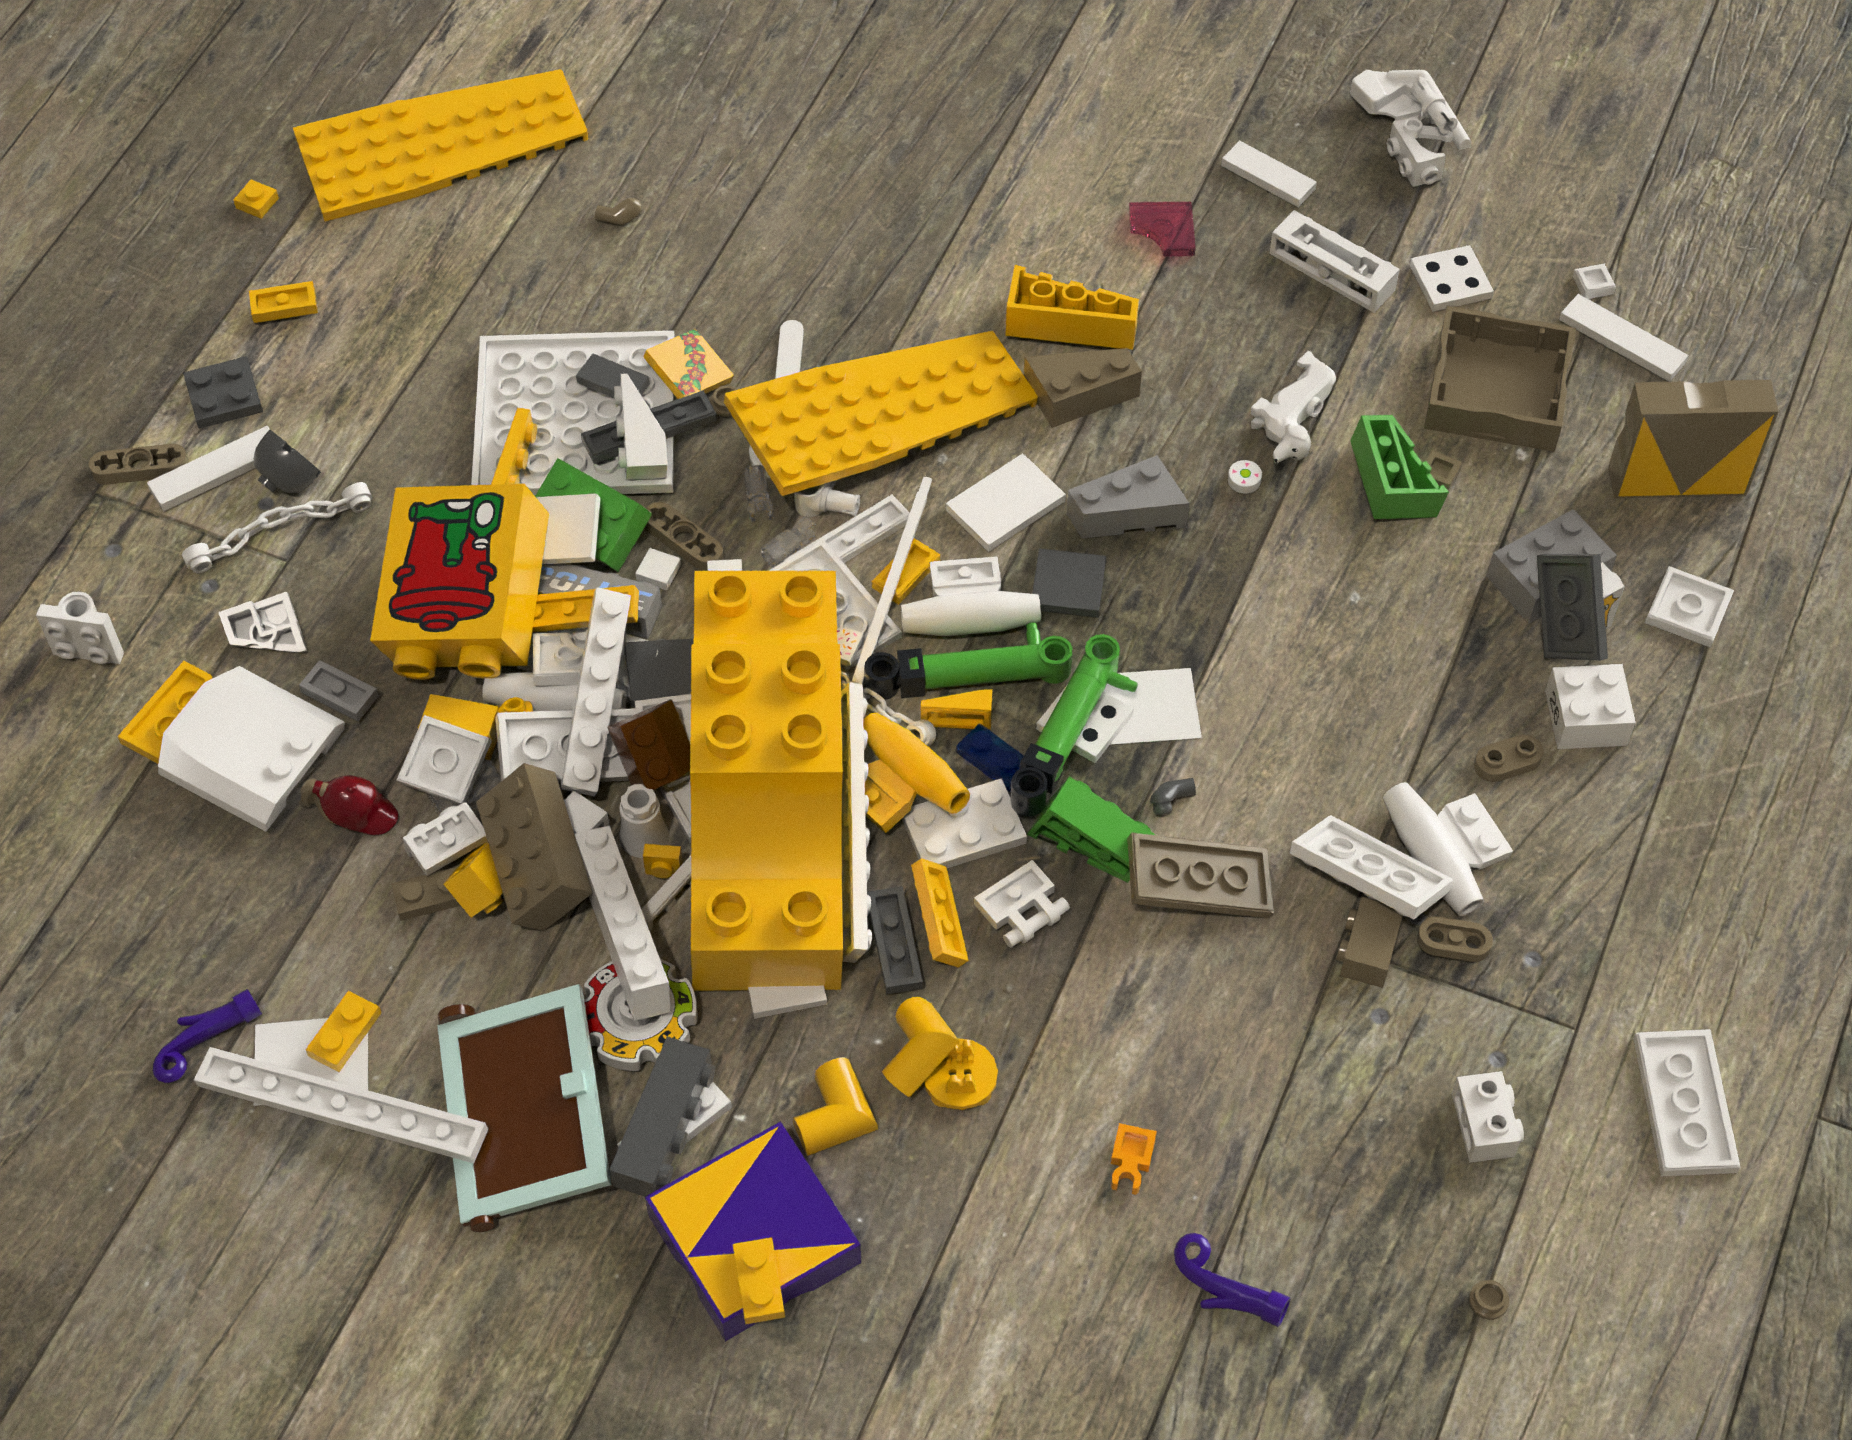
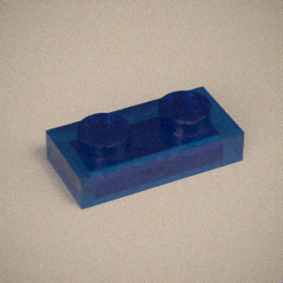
(990, 754)

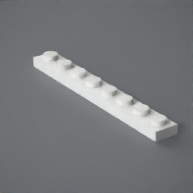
(855, 836)
(342, 1104)

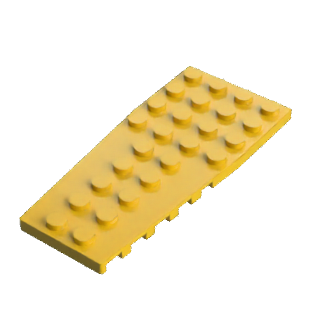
(429, 140)
(875, 408)

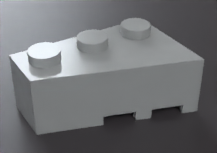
(1127, 500)

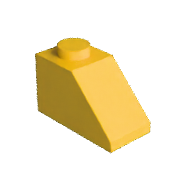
(476, 882)

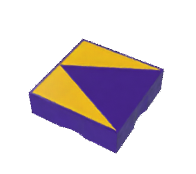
(749, 1196)

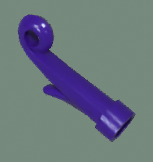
(202, 1028)
(1229, 1293)

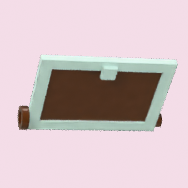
(536, 1089)

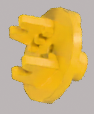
(963, 1090)

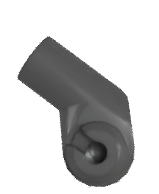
(1169, 791)

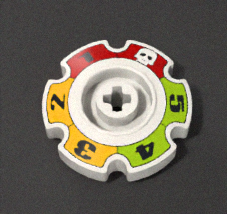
(628, 1042)

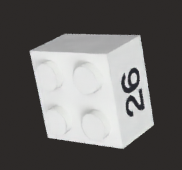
(1590, 706)

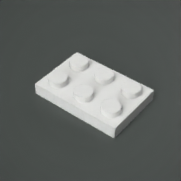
(976, 831)

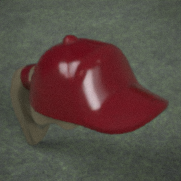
(350, 804)

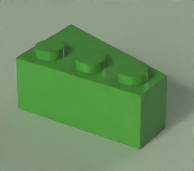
(1392, 472)
(1089, 826)

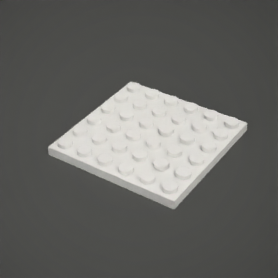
(541, 376)

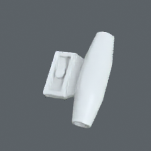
(969, 601)
(542, 698)
(1450, 842)

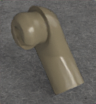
(621, 213)

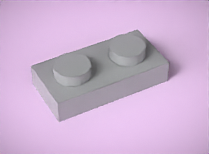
(338, 690)

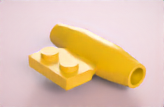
(903, 771)

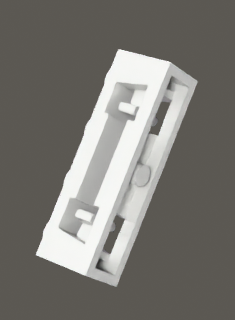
(1334, 260)

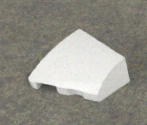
(264, 625)

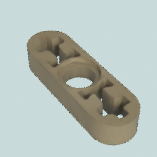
(114, 458)
(679, 523)

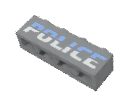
(570, 577)

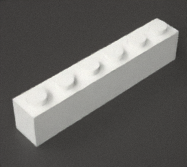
(623, 925)

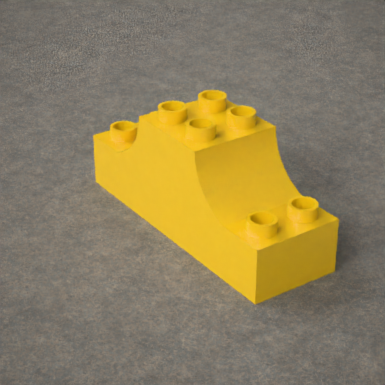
(766, 781)

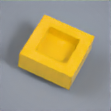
(256, 199)
(661, 860)

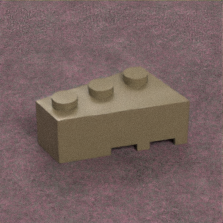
(1082, 382)

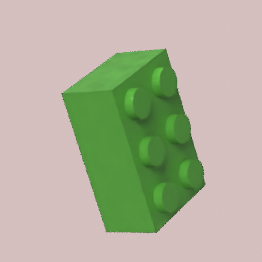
(619, 516)

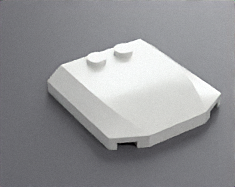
(245, 744)

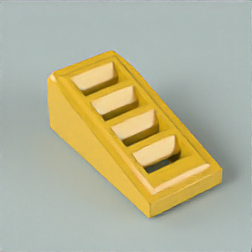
(959, 710)

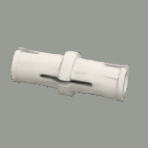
(1434, 106)

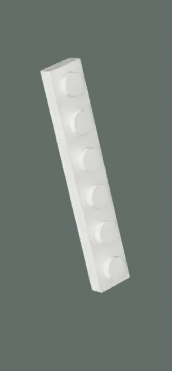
(595, 692)

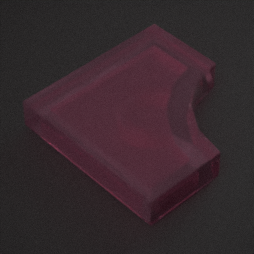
(1165, 223)

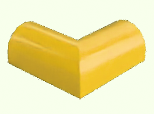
(927, 1045)
(845, 1113)

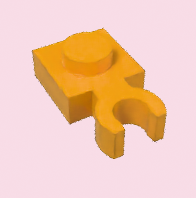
(1132, 1153)

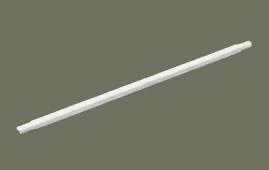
(893, 579)

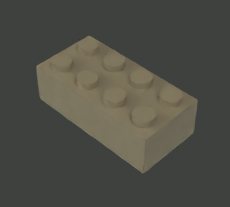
(533, 847)

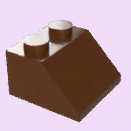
(652, 746)

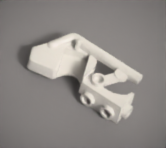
(1390, 95)

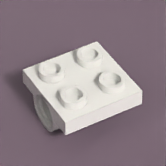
(80, 631)

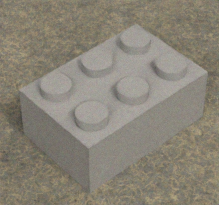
(1515, 565)

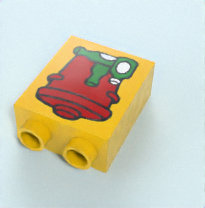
(460, 579)

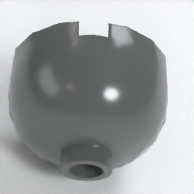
(282, 465)

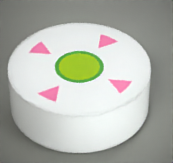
(1244, 476)

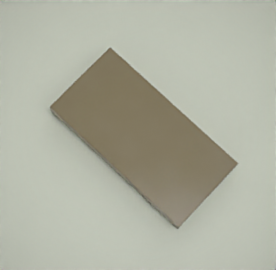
(1200, 875)

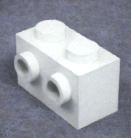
(1487, 1116)

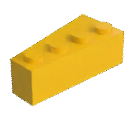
(1069, 312)

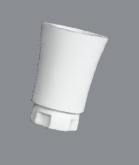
(641, 820)

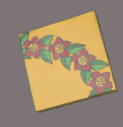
(688, 365)

